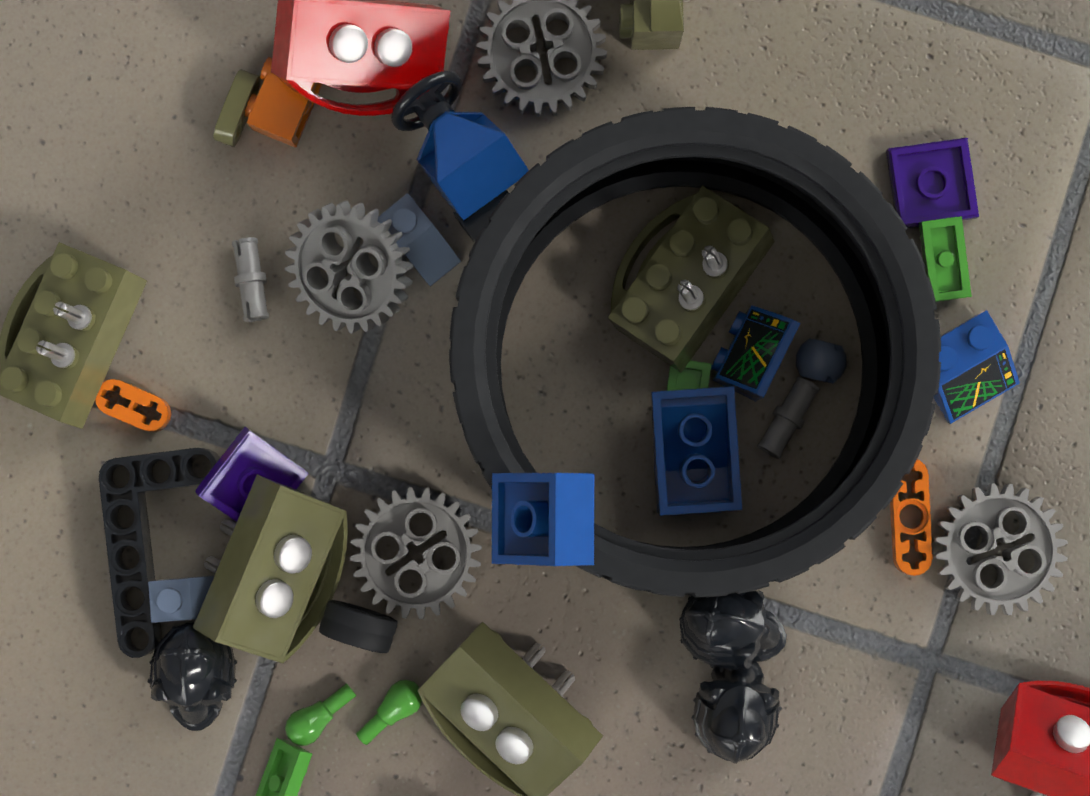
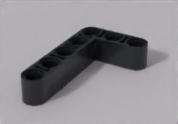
(138, 534)

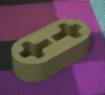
(232, 116)

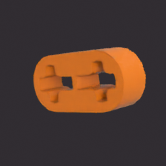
(129, 414)

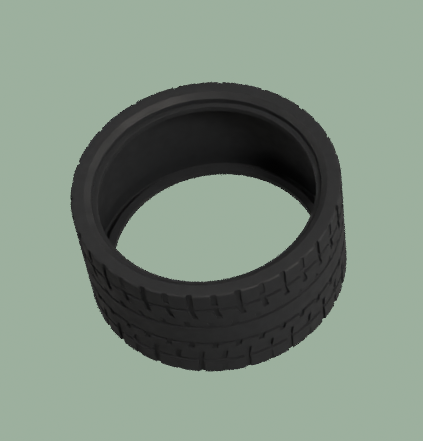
(829, 206)

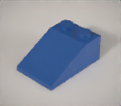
(696, 451)

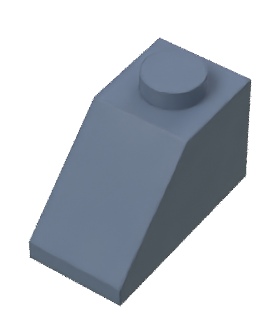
(428, 248)
(177, 598)

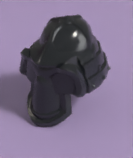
(731, 630)
(192, 676)
(736, 713)

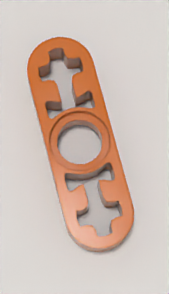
(922, 546)

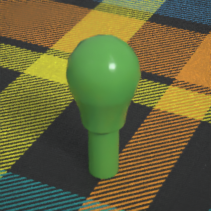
(400, 702)
(309, 722)

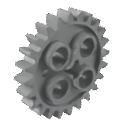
(507, 57)
(318, 248)
(436, 583)
(1012, 583)

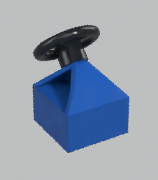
(463, 150)

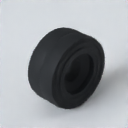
(358, 626)

